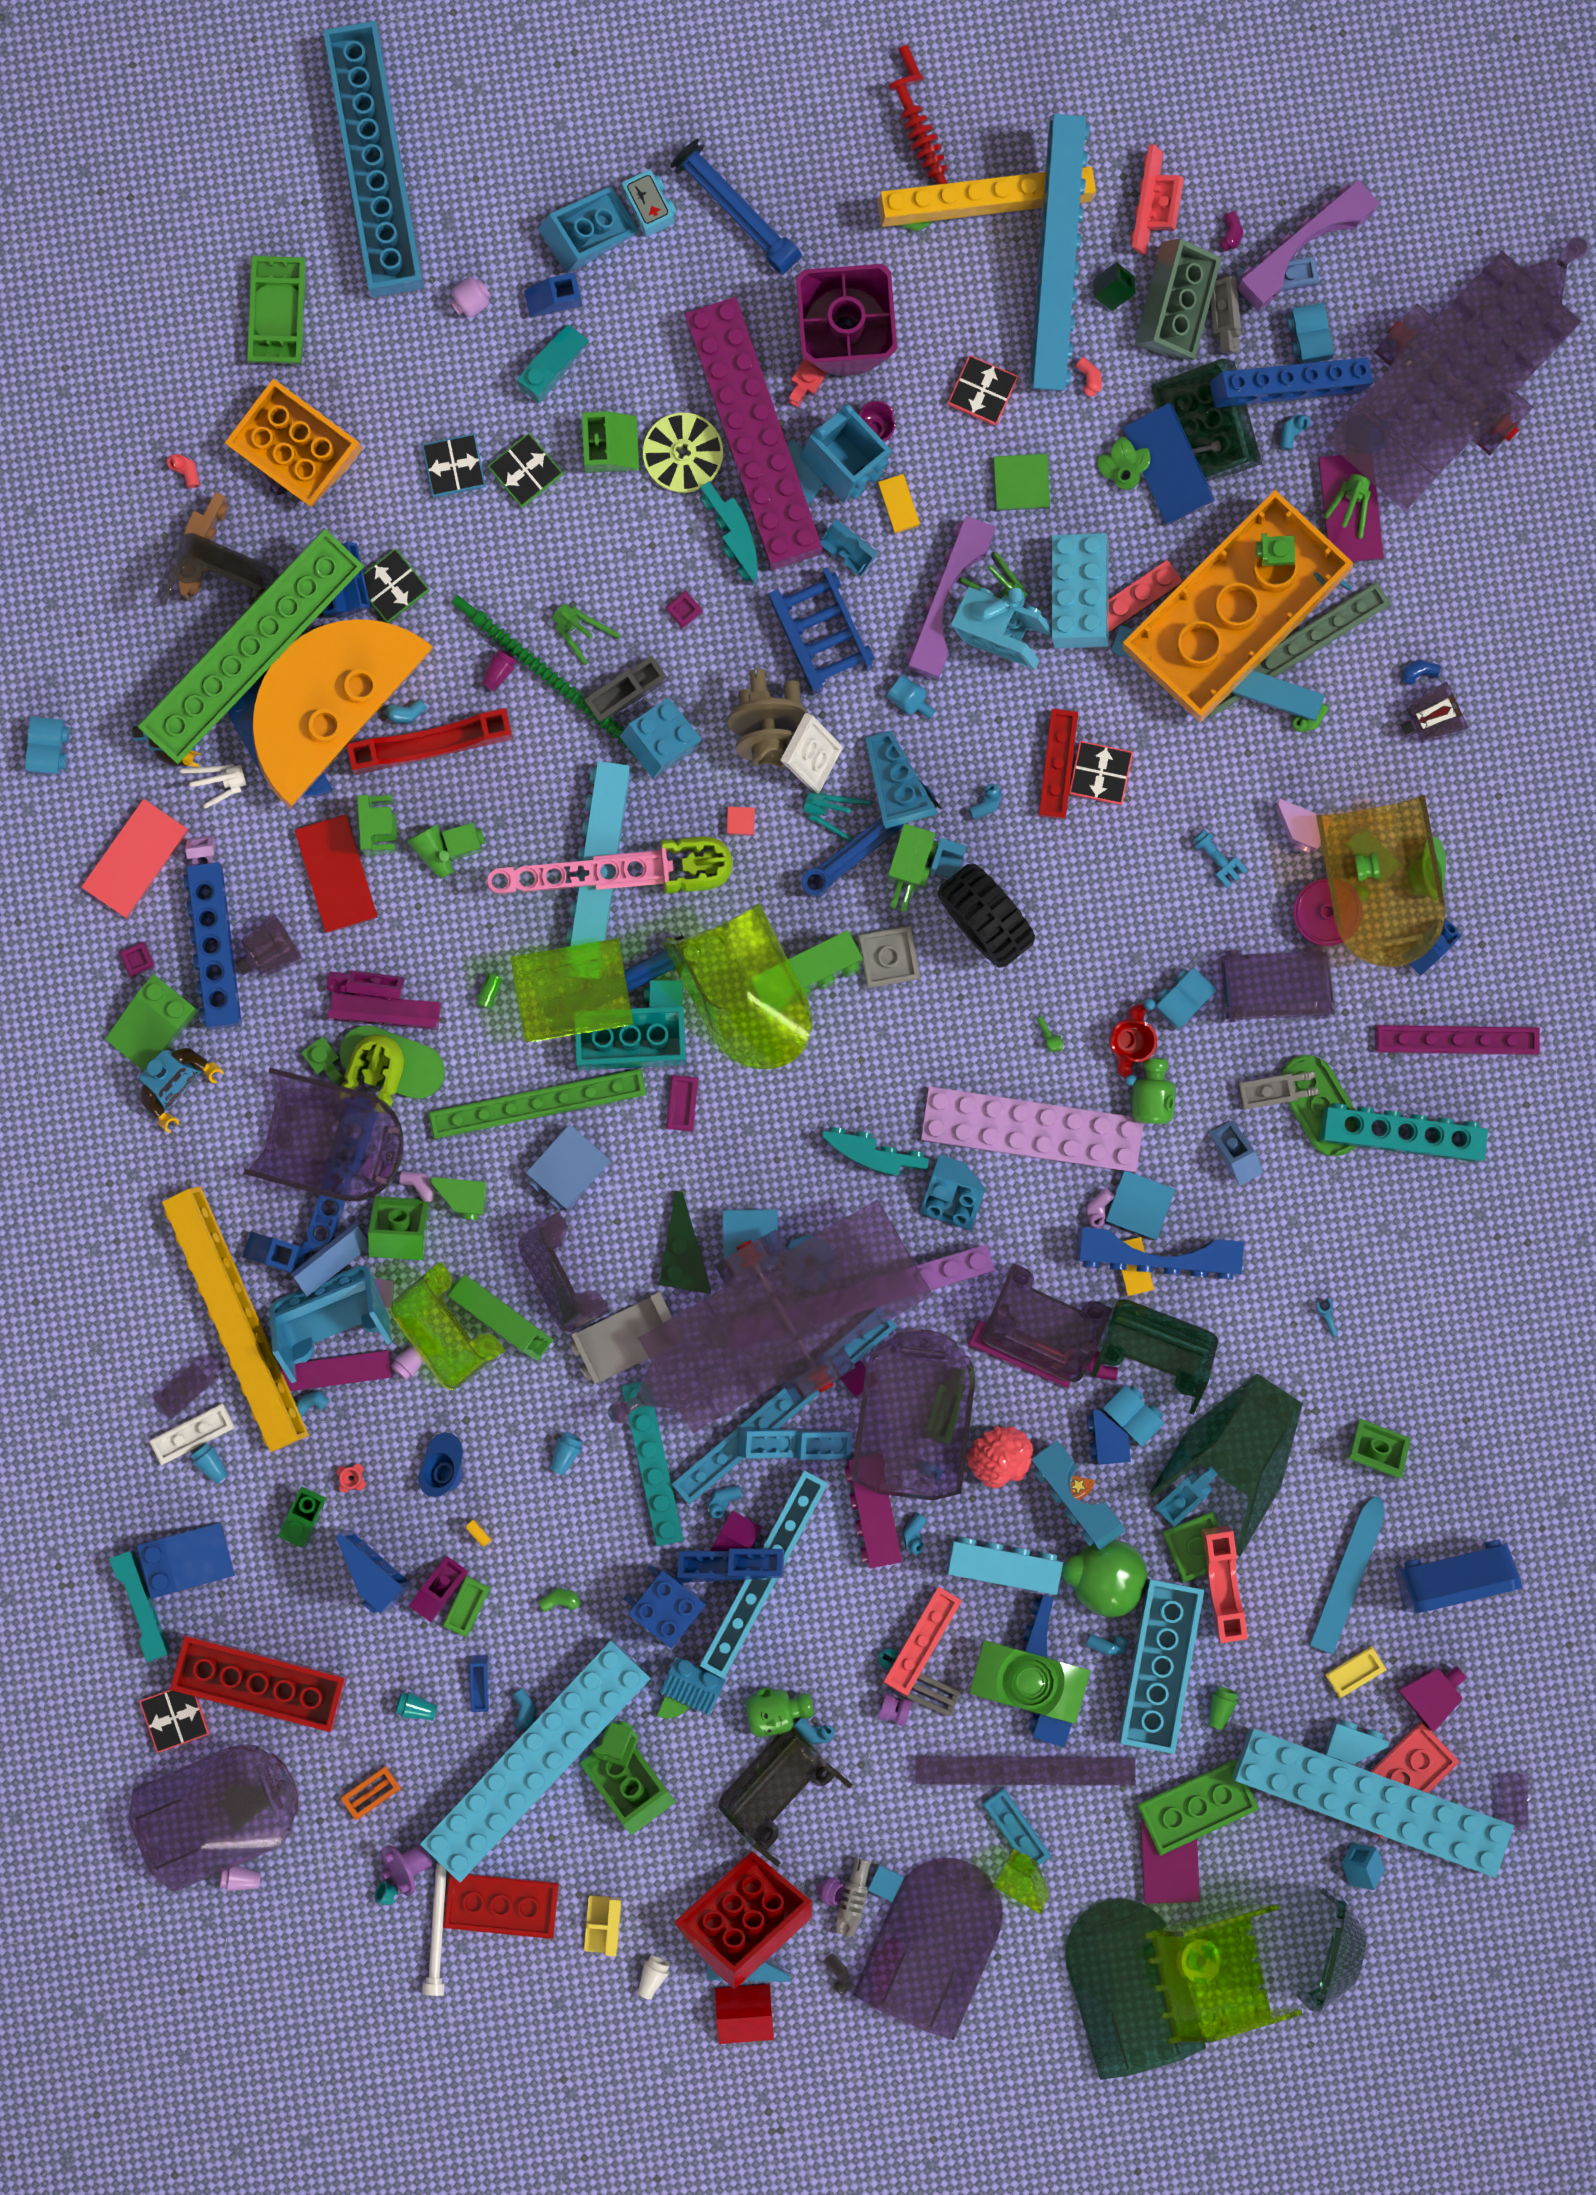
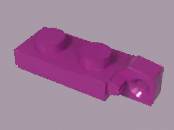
(366, 983)

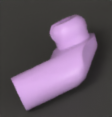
(421, 1183)
(1096, 1208)

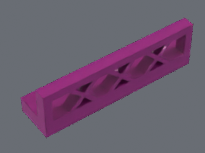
(385, 1012)

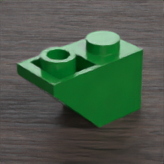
(302, 1517)

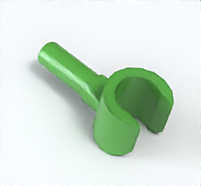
(1053, 1043)

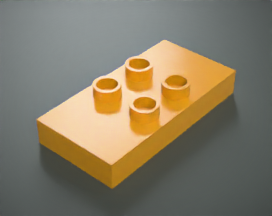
(1235, 608)

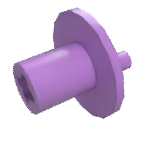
(404, 1866)

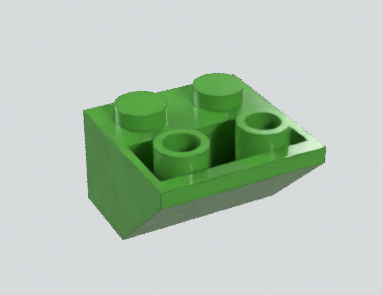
(610, 442)

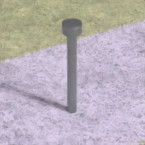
(1215, 446)

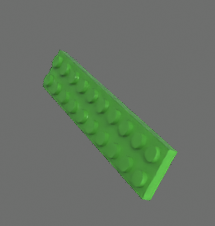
(250, 645)

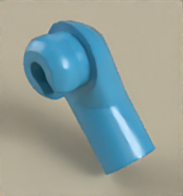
(1292, 428)

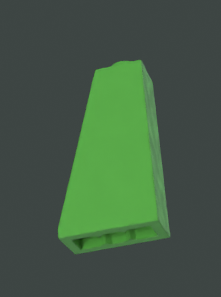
(500, 1317)

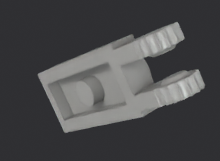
(1274, 1090)

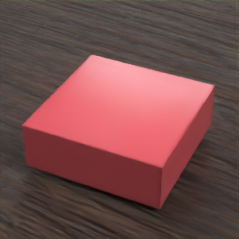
(740, 821)

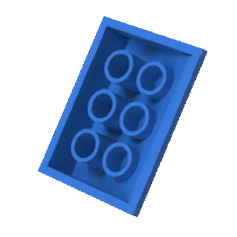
(374, 1577)

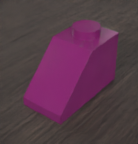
(438, 1589)

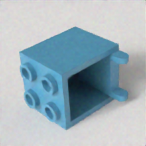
(843, 448)

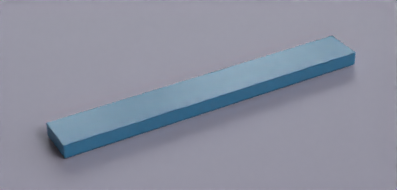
(1259, 688)

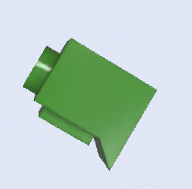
(617, 1744)

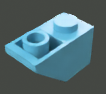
(1353, 1745)

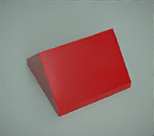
(744, 2013)

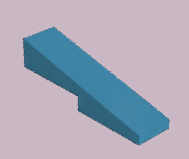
(794, 1443)

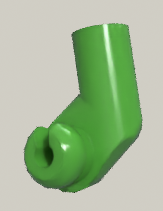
(1301, 724)

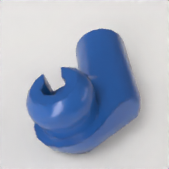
(1419, 668)

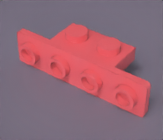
(1158, 201)

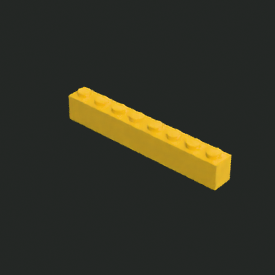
(969, 198)

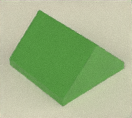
(1378, 1448)

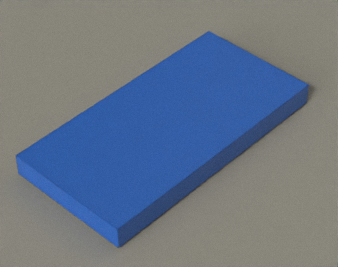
(1173, 468)

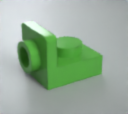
(1276, 550)

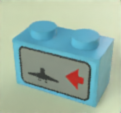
(648, 202)

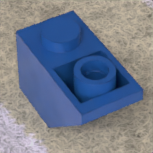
(553, 295)
(1446, 940)
(272, 1252)
(1110, 1441)

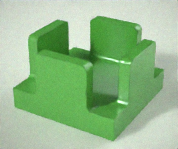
(376, 825)

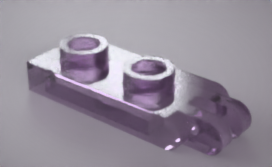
(188, 1386)

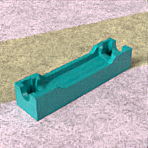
(153, 1638)

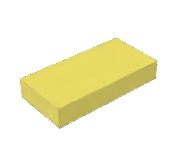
(1355, 1672)

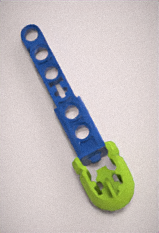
(380, 1052)

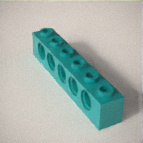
(1334, 1131)

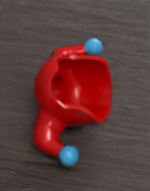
(1133, 1040)

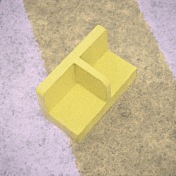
(603, 1924)

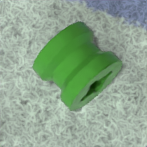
(1367, 866)

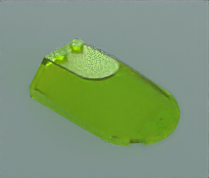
(745, 990)

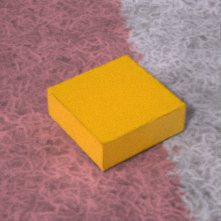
(479, 1533)

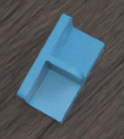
(947, 858)

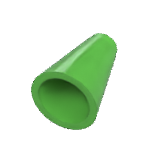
(432, 850)

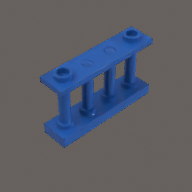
(805, 652)

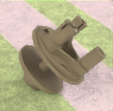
(766, 721)

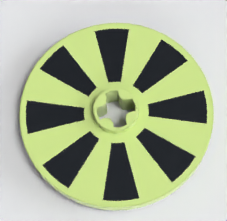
(693, 470)

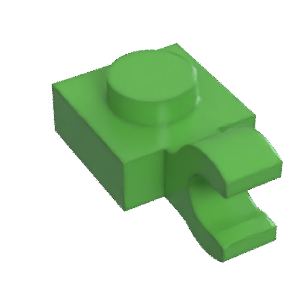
(322, 1058)

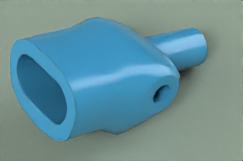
(910, 697)

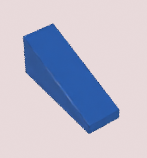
(479, 1683)

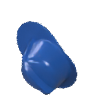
(441, 1465)

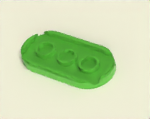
(422, 1069)
(1309, 1109)

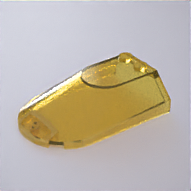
(1404, 911)

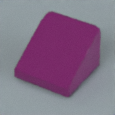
(855, 1379)

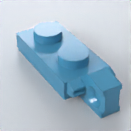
(1186, 1496)

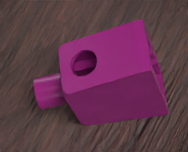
(1433, 1695)

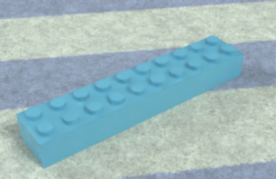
(535, 1761)
(1372, 1802)

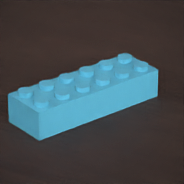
(1161, 1666)

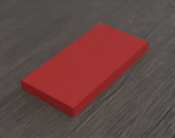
(336, 873)
(501, 1905)

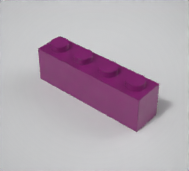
(875, 1524)

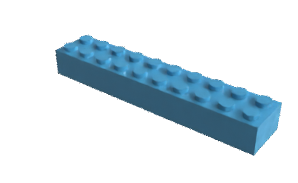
(373, 159)

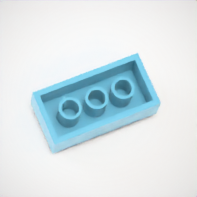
(1080, 590)
(1004, 1567)

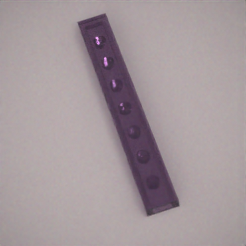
(1025, 1770)

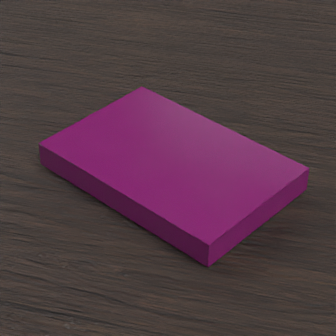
(1169, 1876)

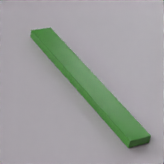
(537, 1104)

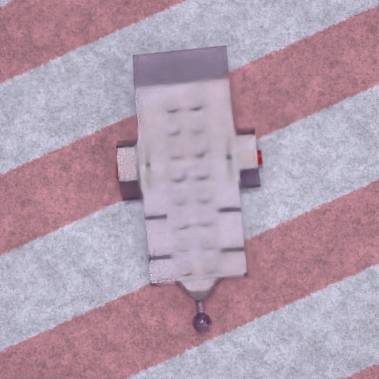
(1457, 375)
(779, 1319)

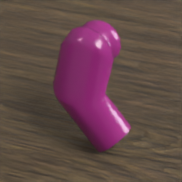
(1234, 232)
(1104, 1372)

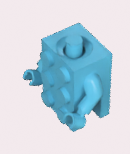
(999, 624)

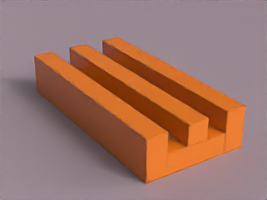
(390, 1779)

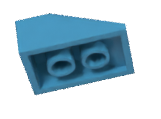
(587, 229)

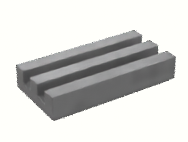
(952, 1702)

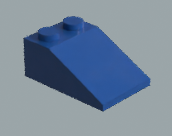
(185, 1560)

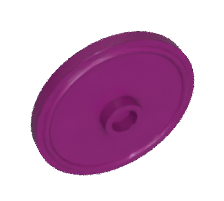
(1315, 914)

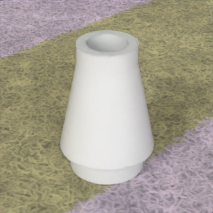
(653, 1974)

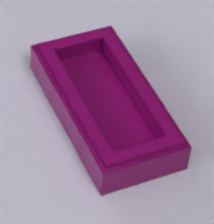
(682, 1103)

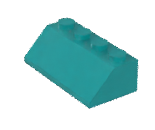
(652, 1041)

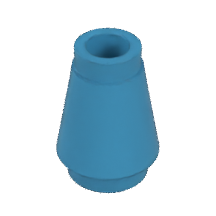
(566, 1451)
(209, 1462)

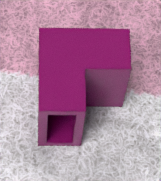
(736, 1533)

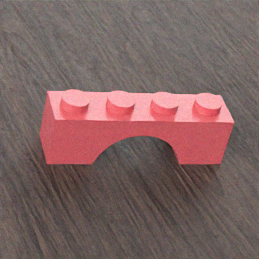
(1223, 1585)

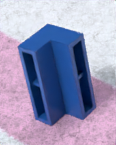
(354, 596)

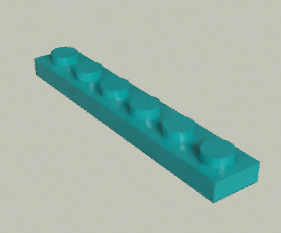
(654, 1470)

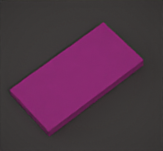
(1333, 472)

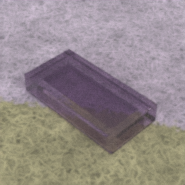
(1514, 1799)

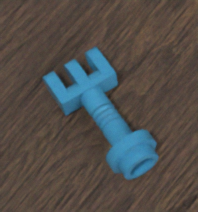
(1204, 840)

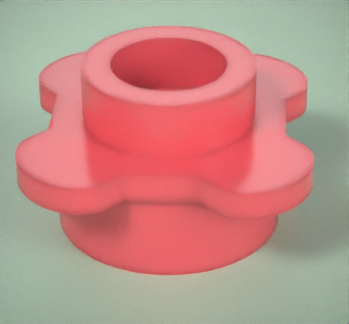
(344, 1473)

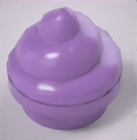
(830, 1891)

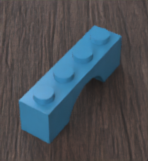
(1097, 1521)

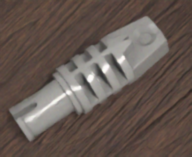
(853, 1899)

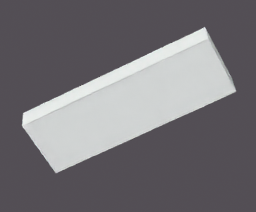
(192, 1434)

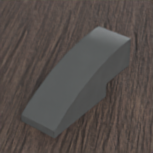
(626, 689)

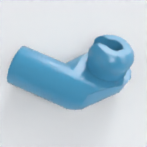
(405, 715)
(989, 803)
(310, 1399)
(721, 1499)
(912, 1535)
(1105, 1647)
(526, 1712)
(815, 1734)

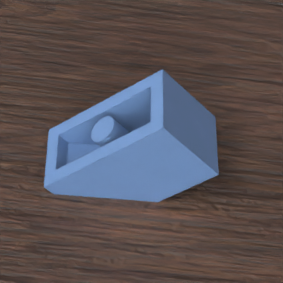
(1236, 1152)

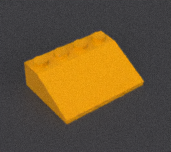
(293, 443)

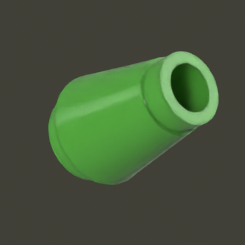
(1222, 1707)

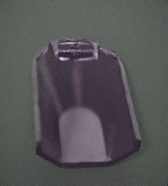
(329, 1139)
(915, 1417)
(213, 1814)
(933, 1946)

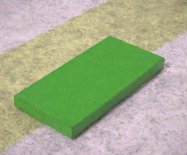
(1196, 1807)

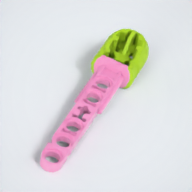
(654, 866)

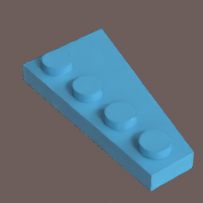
(896, 783)

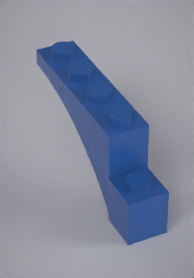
(1043, 1727)

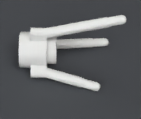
(230, 775)

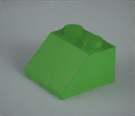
(398, 1228)

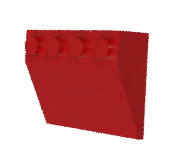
(744, 1919)

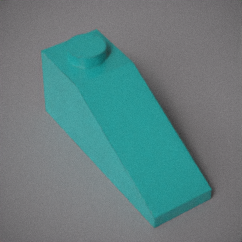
(551, 363)

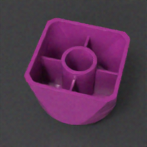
(853, 293)

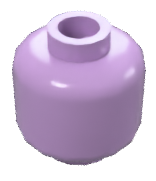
(470, 297)

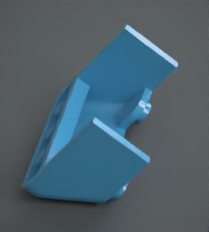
(331, 1309)

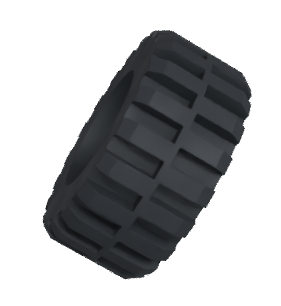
(986, 915)

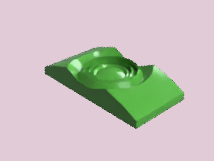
(276, 310)
(1029, 1681)

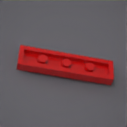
(1058, 764)

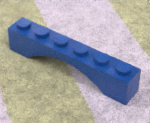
(1104, 1247)

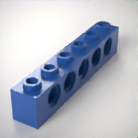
(1291, 382)
(229, 1013)

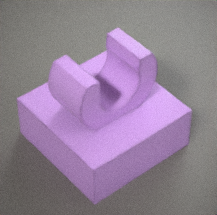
(199, 848)

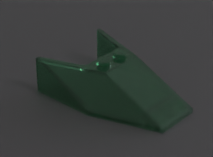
(1245, 1442)

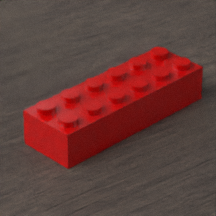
(258, 1683)

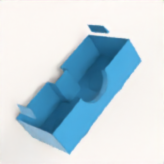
(843, 541)

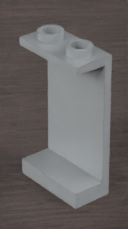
(614, 1342)

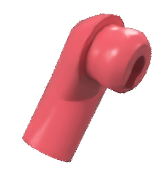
(1093, 377)
(185, 467)

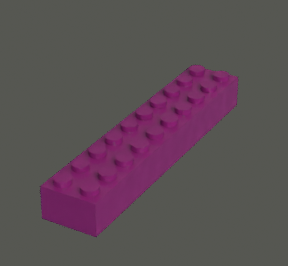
(753, 433)

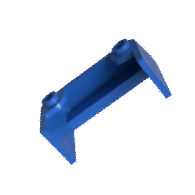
(1457, 1578)

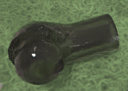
(841, 1972)

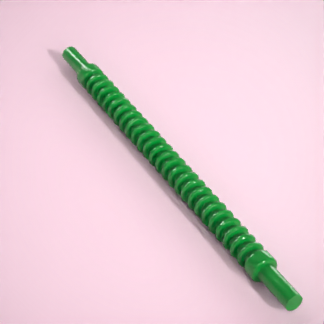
(479, 619)

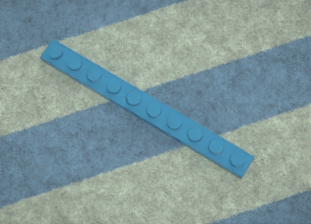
(771, 1415)

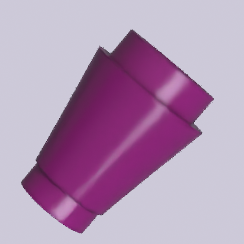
(498, 669)

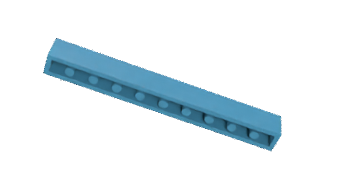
(1058, 252)

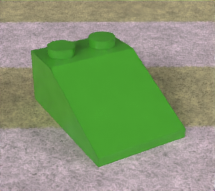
(151, 1022)
(631, 1792)

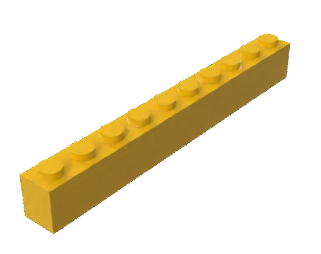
(235, 1319)

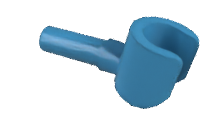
(1328, 1316)

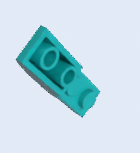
(739, 539)
(862, 1151)

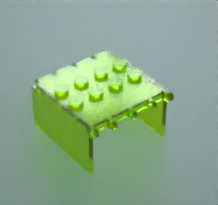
(1212, 1976)

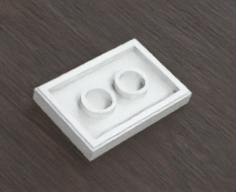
(811, 753)

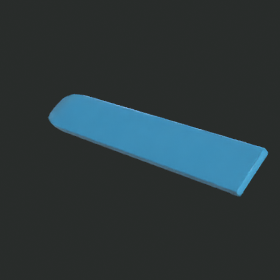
(1349, 1576)

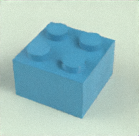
(660, 738)

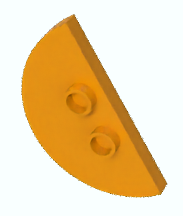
(325, 695)

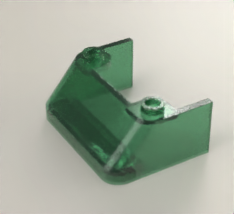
(1161, 1344)

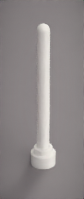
(433, 1984)

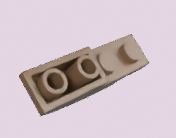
(204, 526)

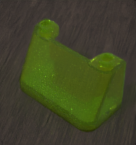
(438, 1334)

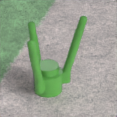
(1356, 490)
(1008, 585)
(568, 619)

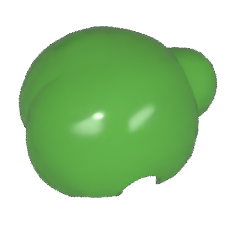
(1108, 1578)

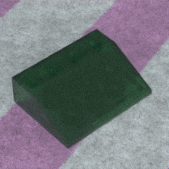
(1204, 423)

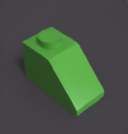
(463, 1196)

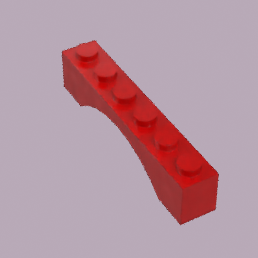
(398, 750)

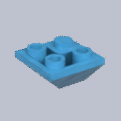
(953, 1193)

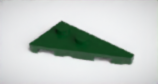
(682, 1258)

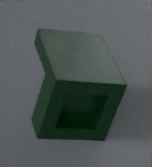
(1114, 286)

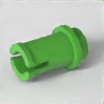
(488, 991)

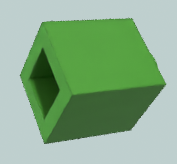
(463, 841)

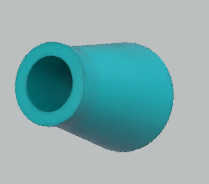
(415, 1707)

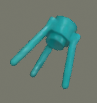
(820, 803)

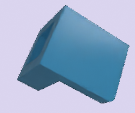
(1363, 1866)

